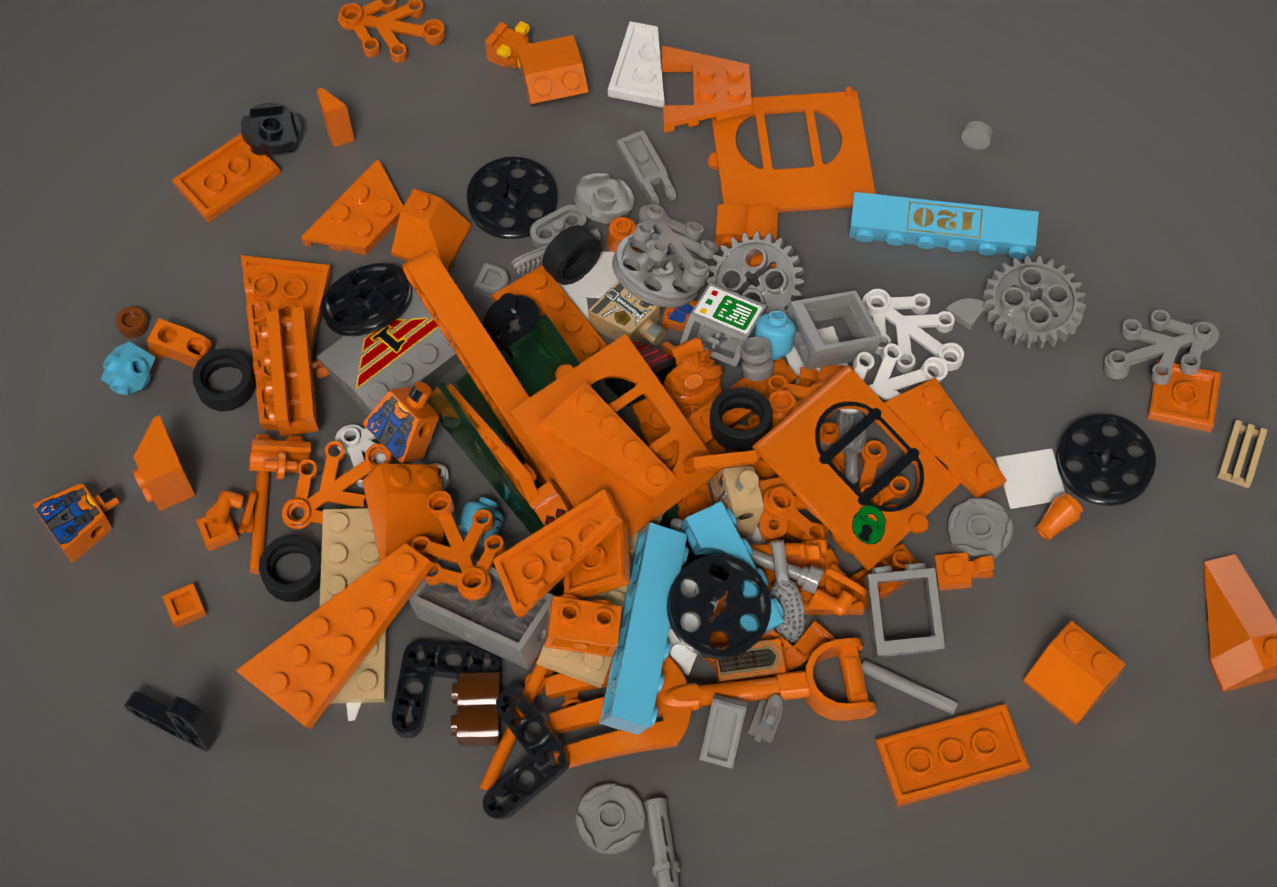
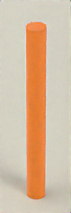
(259, 520)
(508, 738)

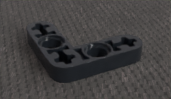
(425, 672)
(179, 719)
(537, 754)

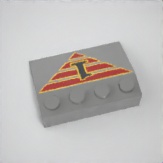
(391, 357)

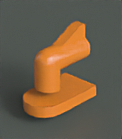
(226, 499)
(839, 606)

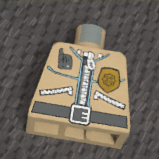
(624, 313)
(741, 494)

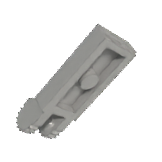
(645, 166)

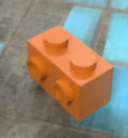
(583, 625)

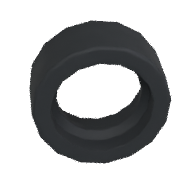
(571, 255)
(220, 359)
(740, 398)
(283, 547)

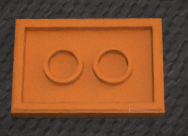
(225, 178)

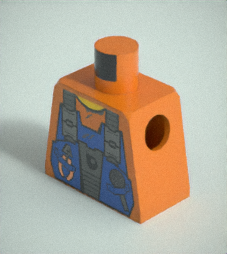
(404, 422)
(77, 518)

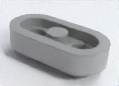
(555, 223)

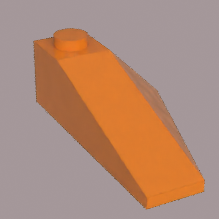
(1238, 626)

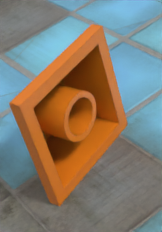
(429, 224)

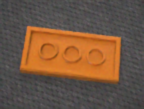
(951, 755)

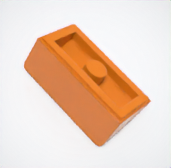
(335, 118)

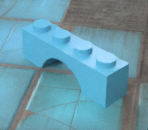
(713, 533)

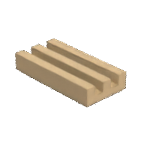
(1248, 432)

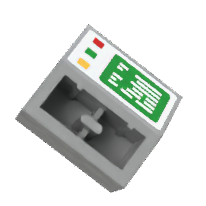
(723, 322)

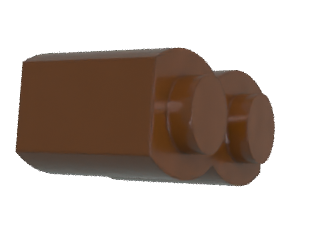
(477, 716)

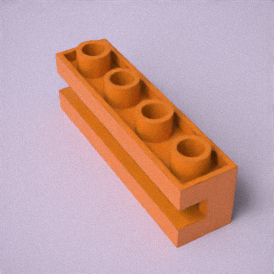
(291, 372)

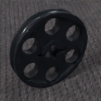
(502, 206)
(366, 299)
(1091, 458)
(734, 603)

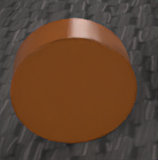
(132, 322)

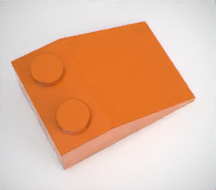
(398, 505)

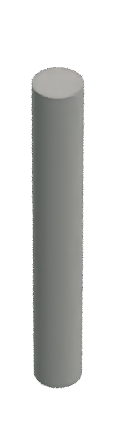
(909, 687)

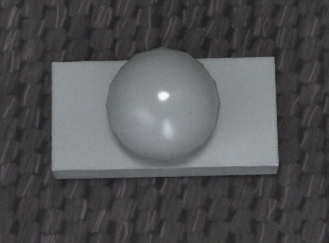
(723, 731)

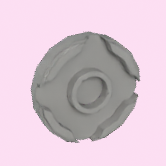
(603, 198)
(979, 528)
(610, 818)

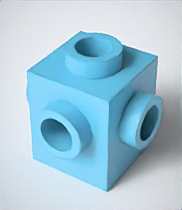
(127, 369)

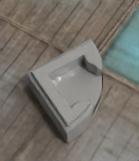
(967, 311)

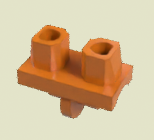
(278, 455)

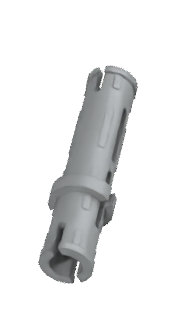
(665, 865)

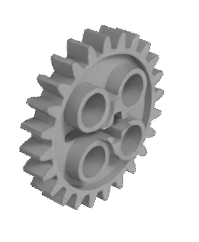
(737, 262)
(1034, 302)

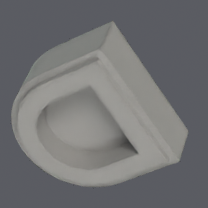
(490, 280)

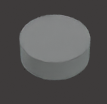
(976, 135)

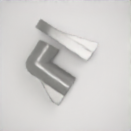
(766, 718)

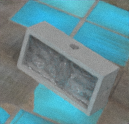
(485, 621)

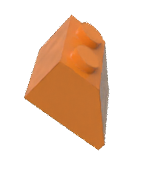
(552, 69)
(160, 468)
(1074, 672)

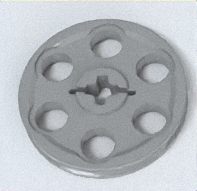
(652, 273)

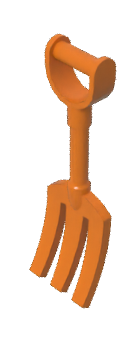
(680, 698)

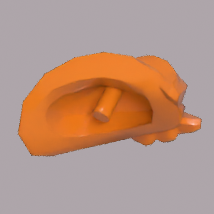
(694, 379)

